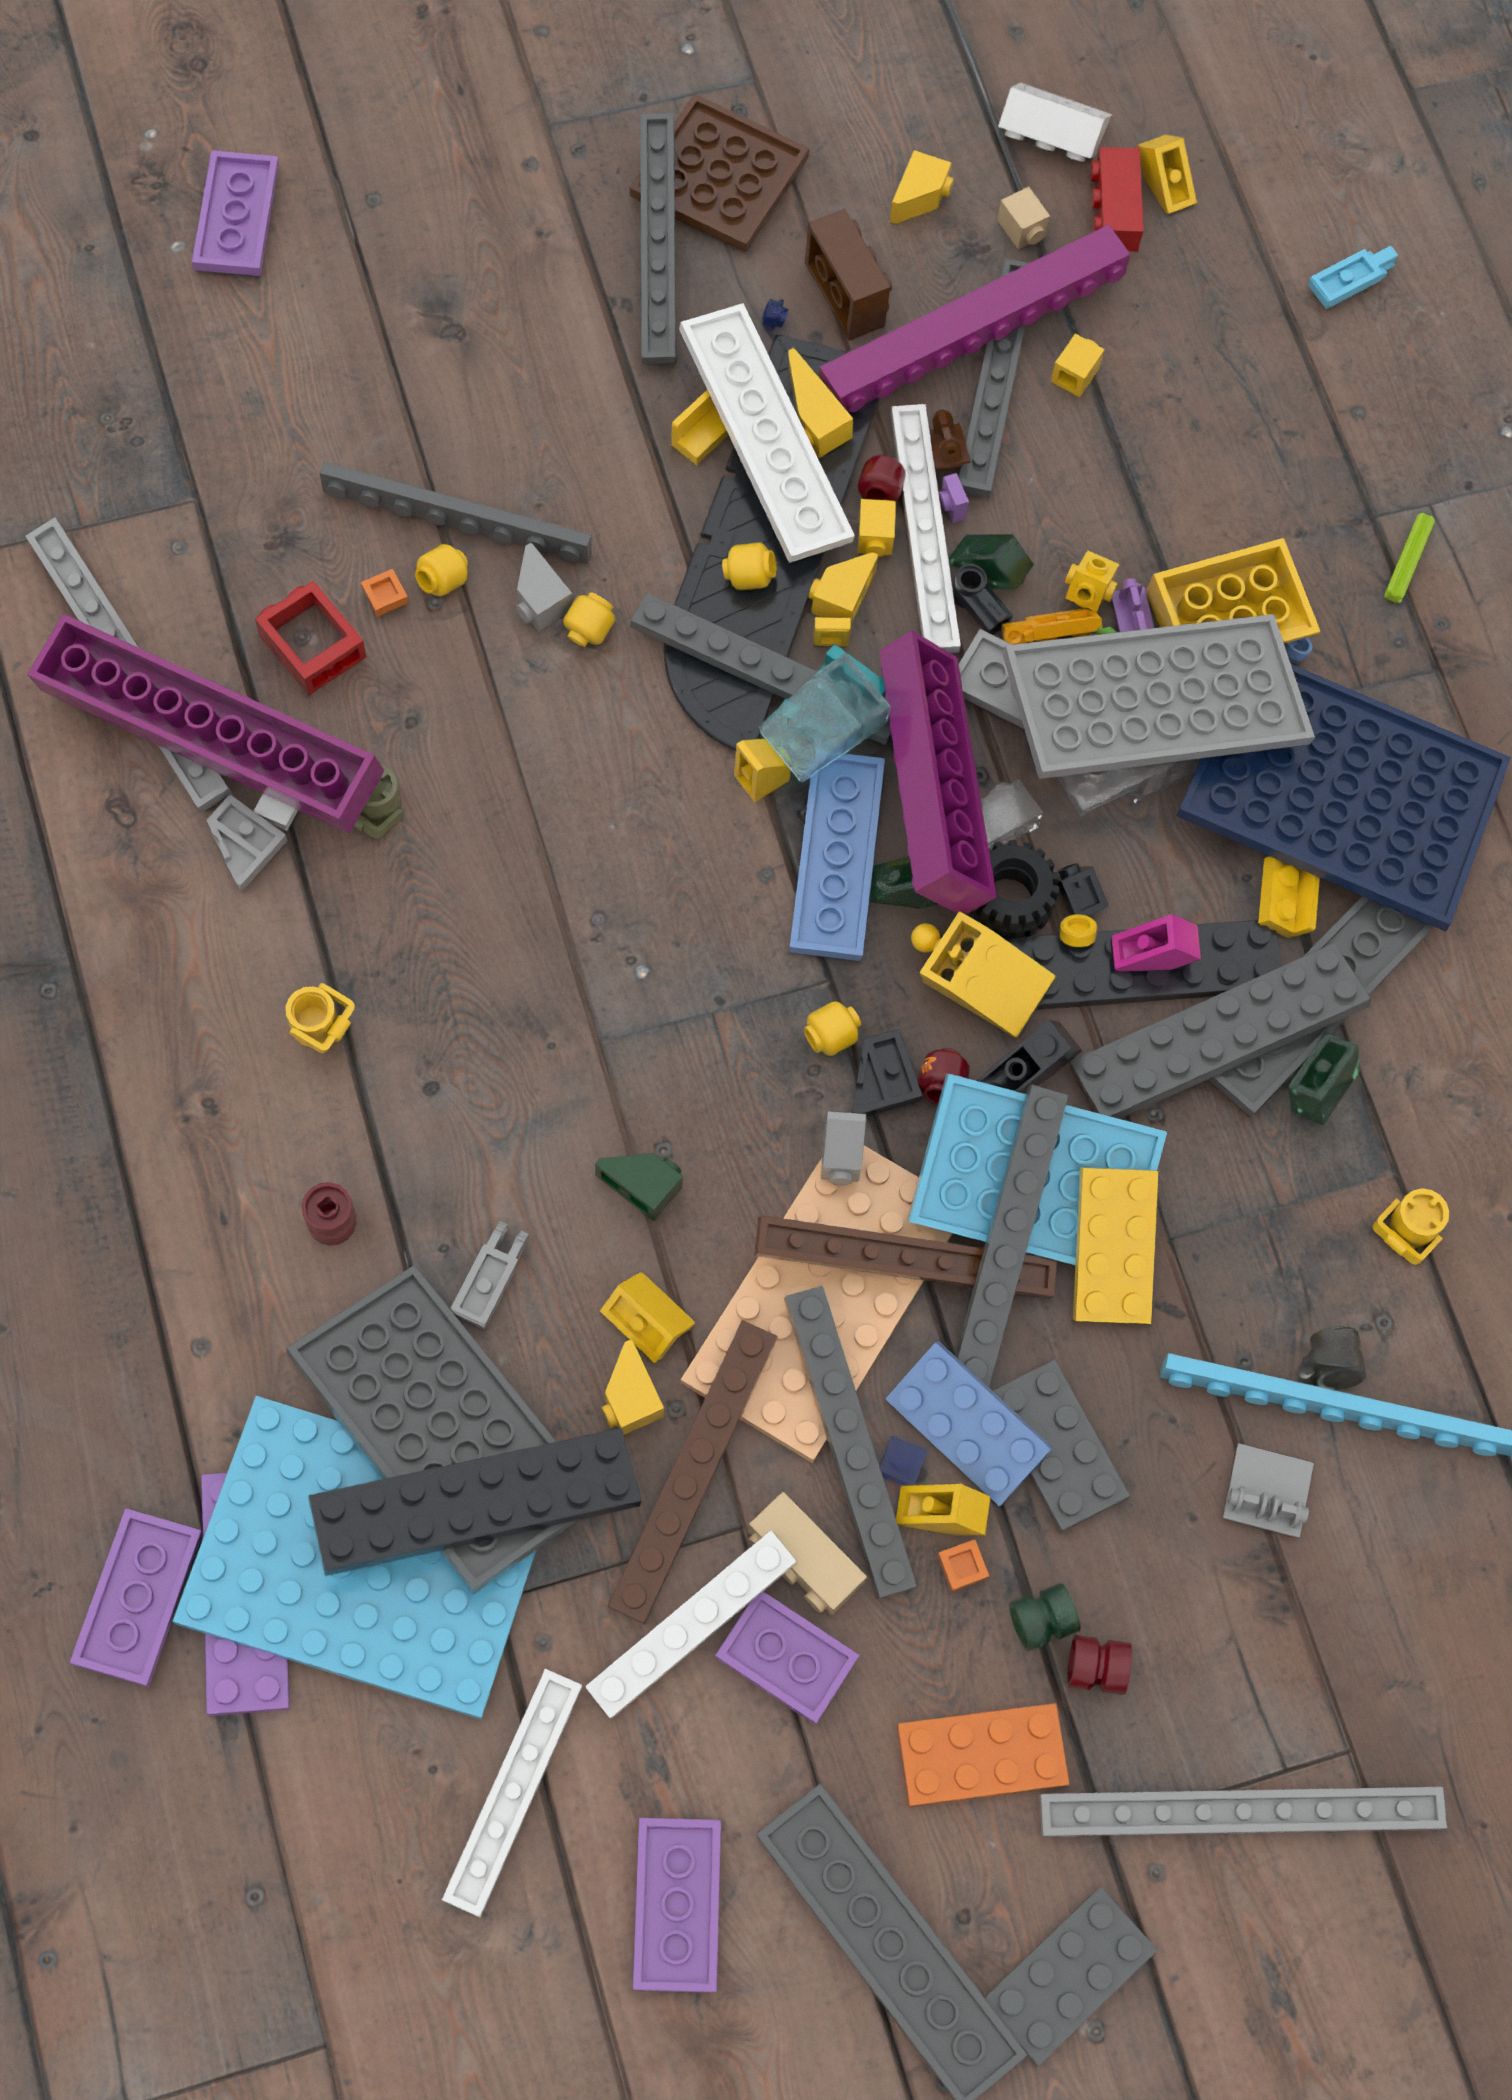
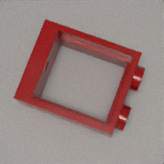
(325, 665)

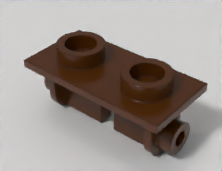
(948, 442)

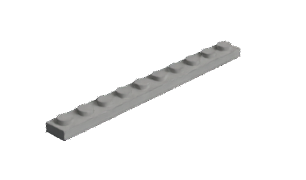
(95, 609)
(1242, 1811)

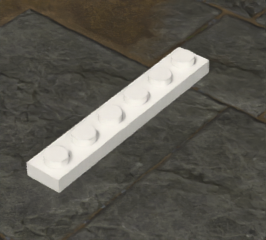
(691, 1624)
(512, 1793)

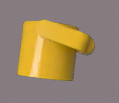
(314, 1016)
(1414, 1224)

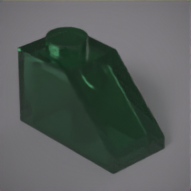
(997, 555)
(893, 885)

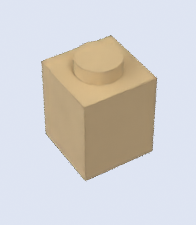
(1023, 218)

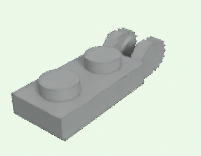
(488, 1279)

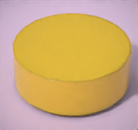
(1078, 930)

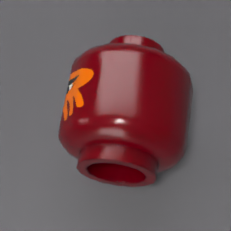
(934, 1071)

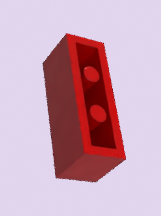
(1118, 194)

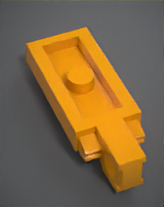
(1051, 626)

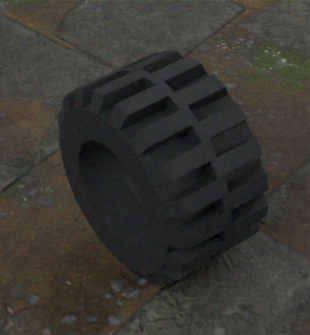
(1036, 875)

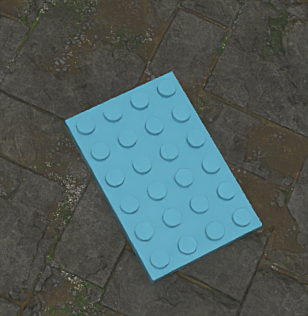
(972, 1150)

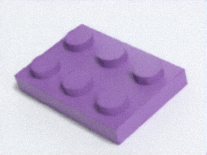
(787, 1656)

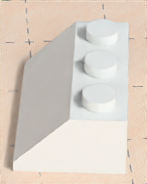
(1054, 121)

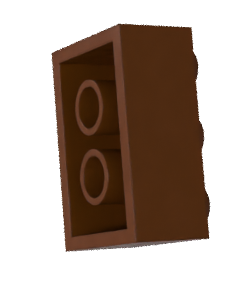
(847, 274)

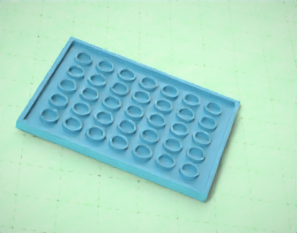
(384, 1625)

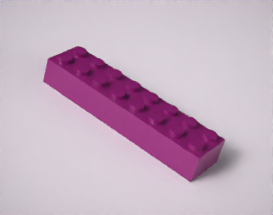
(936, 774)

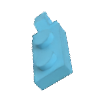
(1351, 275)

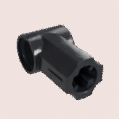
(981, 601)

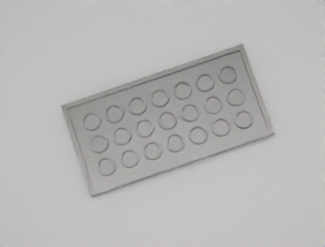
(1157, 696)

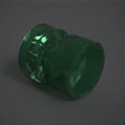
(1044, 1617)

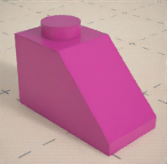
(1157, 945)

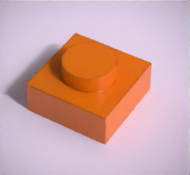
(384, 592)
(963, 1565)

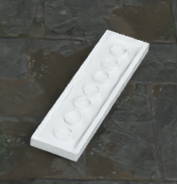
(766, 432)

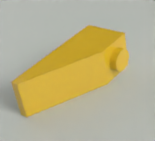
(818, 410)

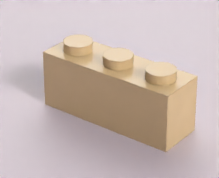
(820, 1566)

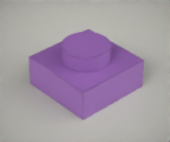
(953, 498)

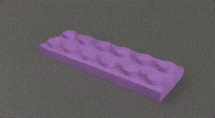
(237, 1675)

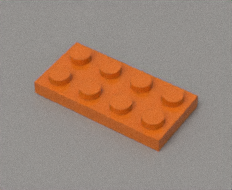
(982, 1755)

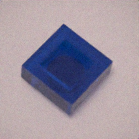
(902, 1461)

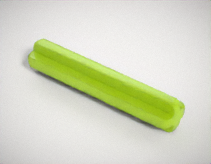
(1409, 558)

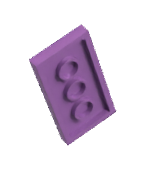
(235, 213)
(136, 1598)
(677, 1905)

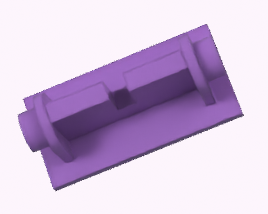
(1132, 607)

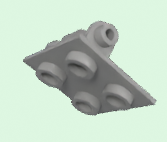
(1268, 1491)

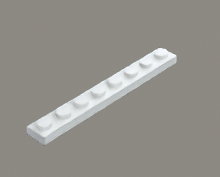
(925, 527)

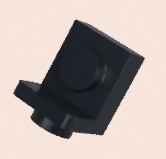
(1081, 890)

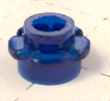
(774, 314)

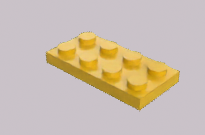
(1115, 1245)

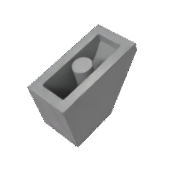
(540, 591)
(843, 1147)

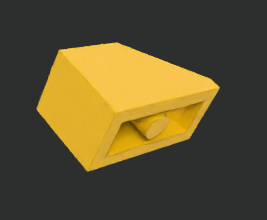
(1168, 172)
(921, 187)
(843, 587)
(759, 768)
(631, 1394)
(943, 1509)

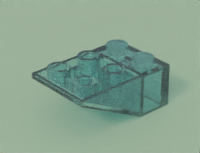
(825, 718)

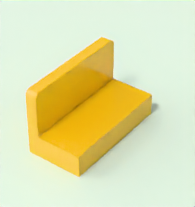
(698, 429)
(646, 1316)

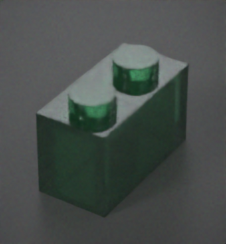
(1324, 1078)

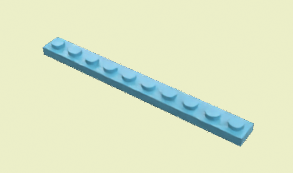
(1336, 1405)

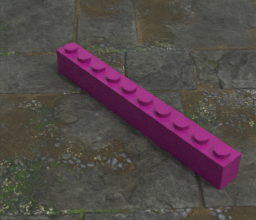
(976, 319)

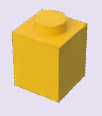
(1077, 365)
(876, 527)

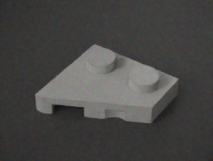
(244, 839)

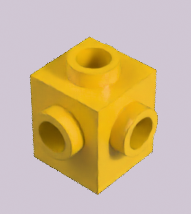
(1091, 581)

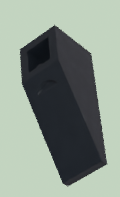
(1033, 1059)

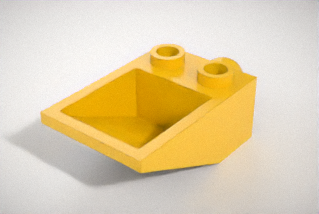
(989, 979)

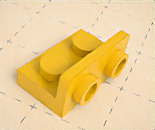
(1288, 899)

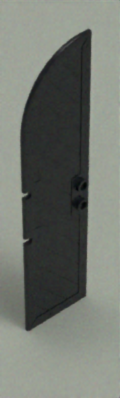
(769, 616)

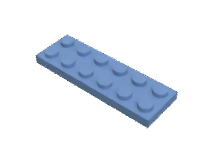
(837, 858)

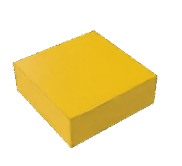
(831, 631)

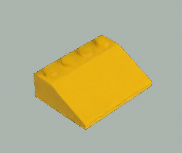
(1236, 586)

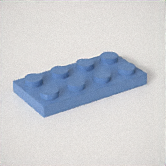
(969, 1423)

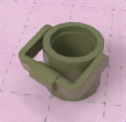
(382, 807)

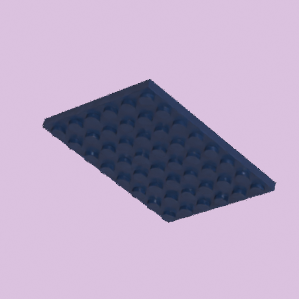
(1366, 805)

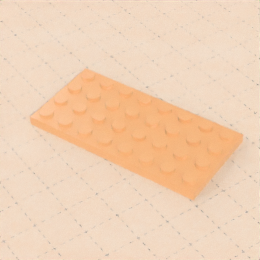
(862, 1303)

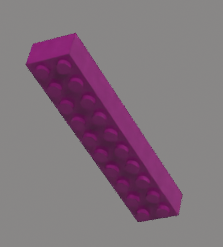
(206, 723)

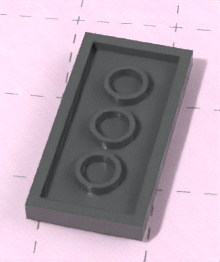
(1077, 1474)
(1069, 1975)

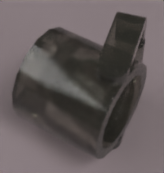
(1335, 1358)

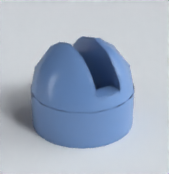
(1295, 655)

